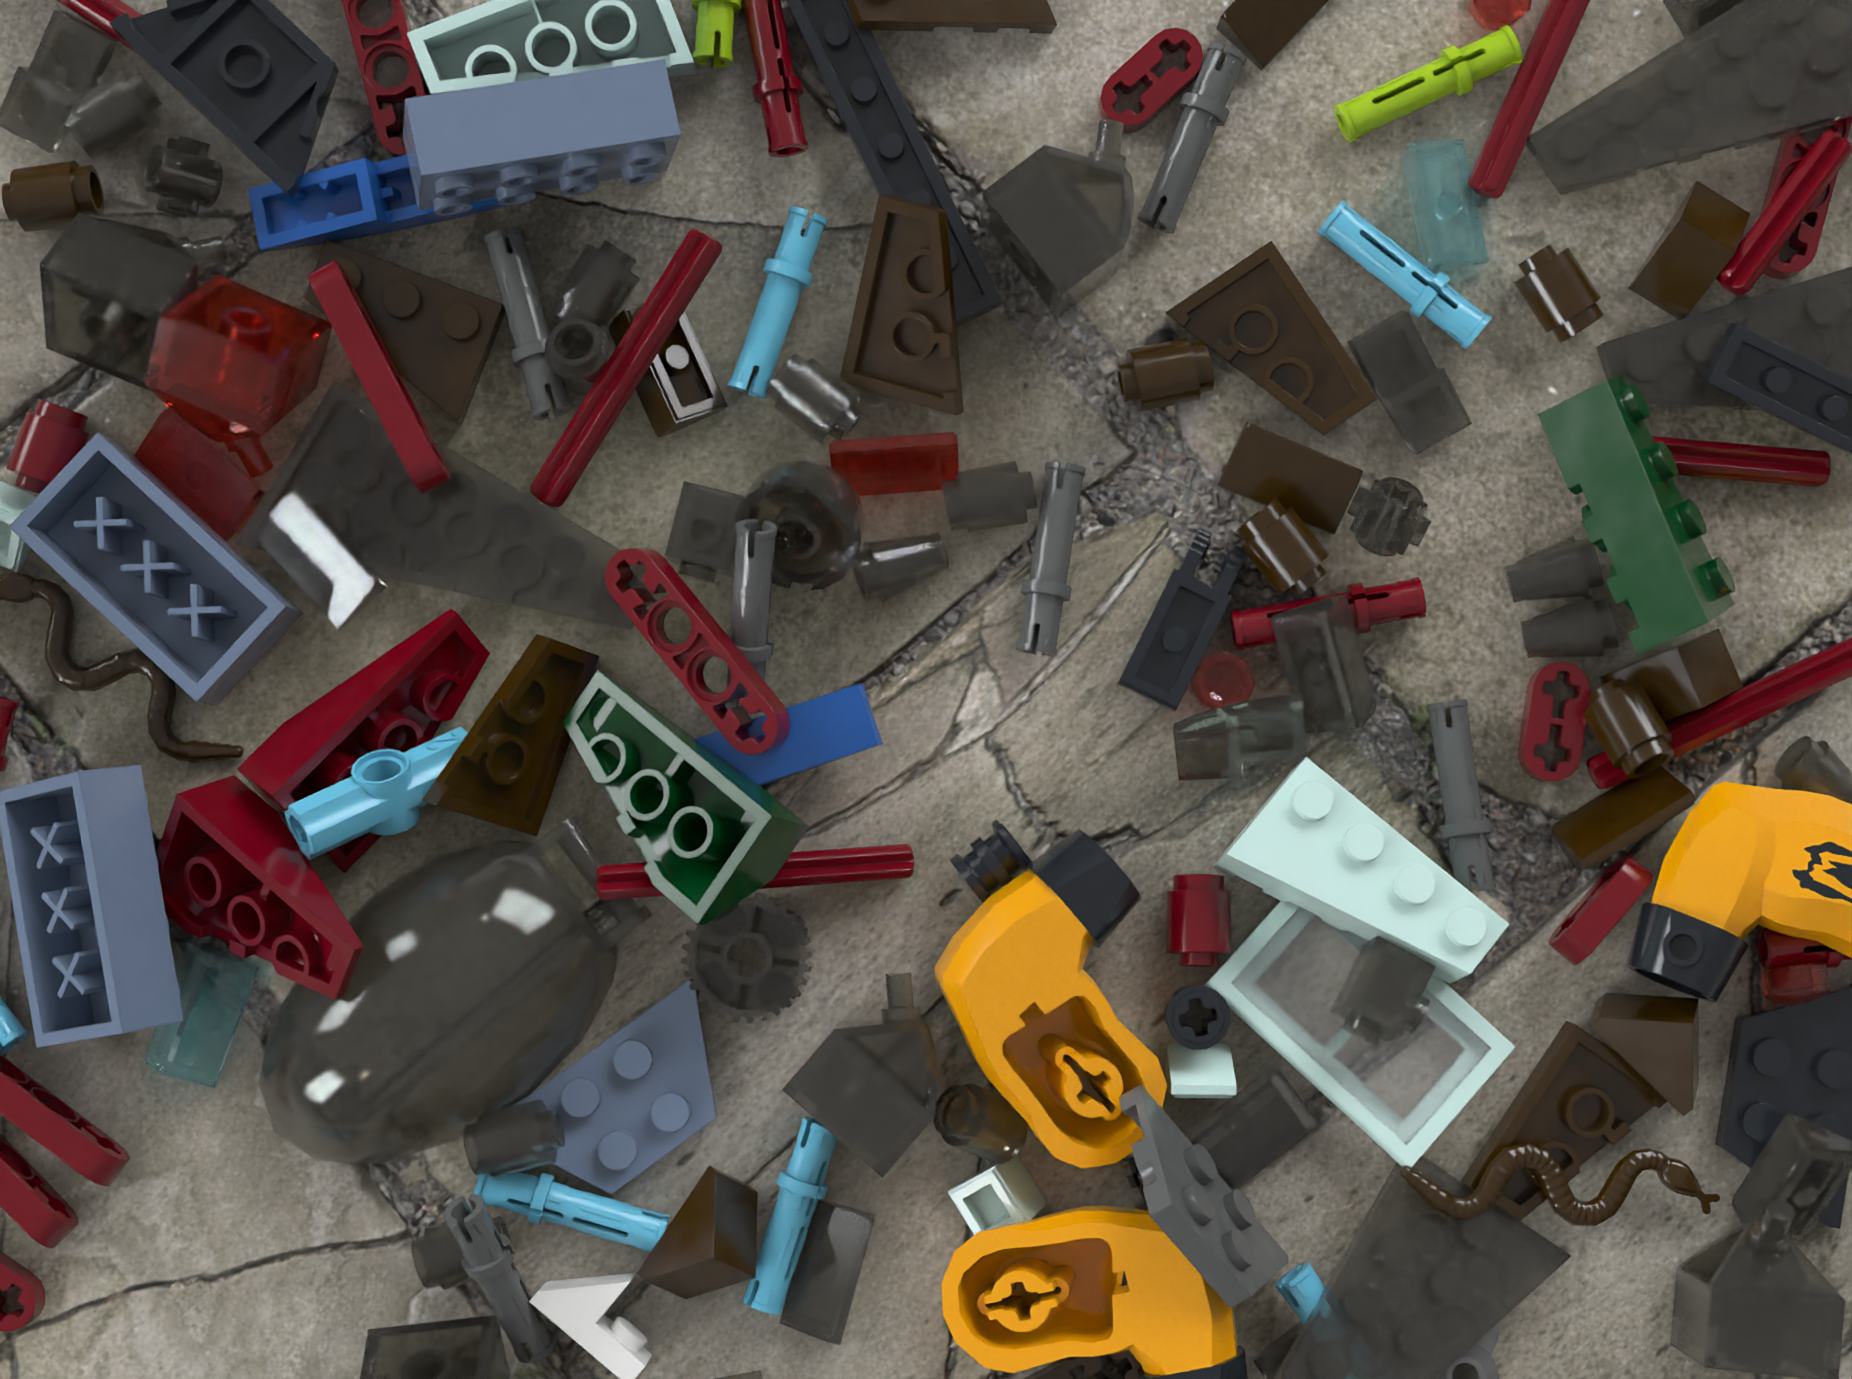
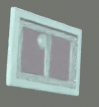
(1393, 1090)

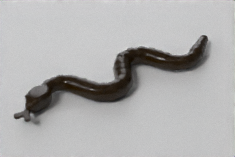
(24, 588)
(1671, 1172)

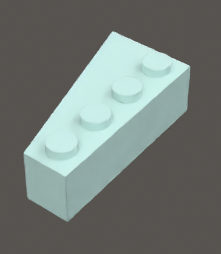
(545, 39)
(1360, 874)

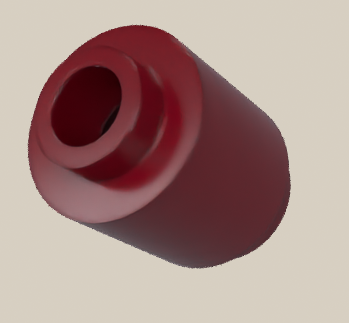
(46, 444)
(1198, 919)

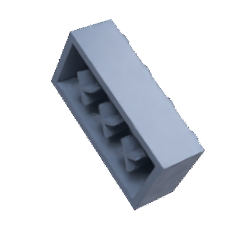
(540, 136)
(155, 570)
(89, 905)

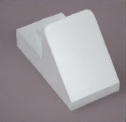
(579, 1311)

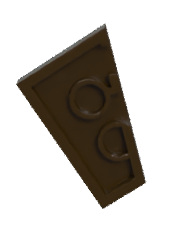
(519, 741)
(1572, 1107)

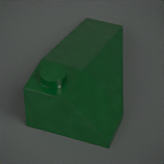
(692, 814)

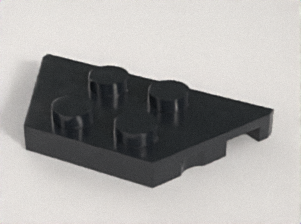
(244, 74)
(1794, 1065)

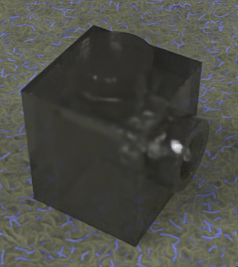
(704, 533)
(1383, 992)

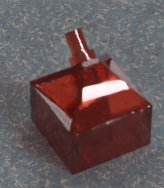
(236, 364)

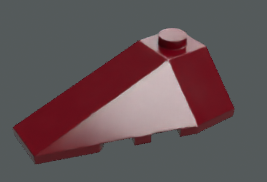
(383, 706)
(243, 879)

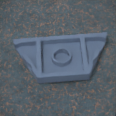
(634, 1094)

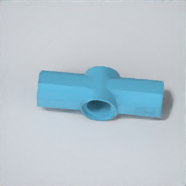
(377, 798)

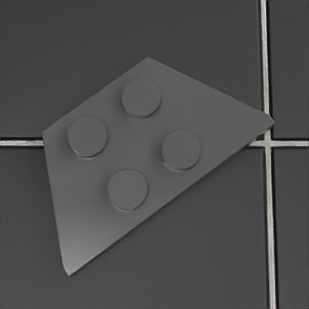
(1196, 1206)

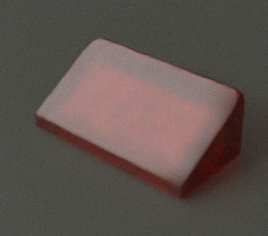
(896, 462)
(200, 474)

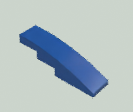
(344, 205)
(818, 735)

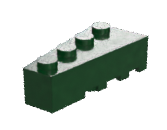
(1637, 512)

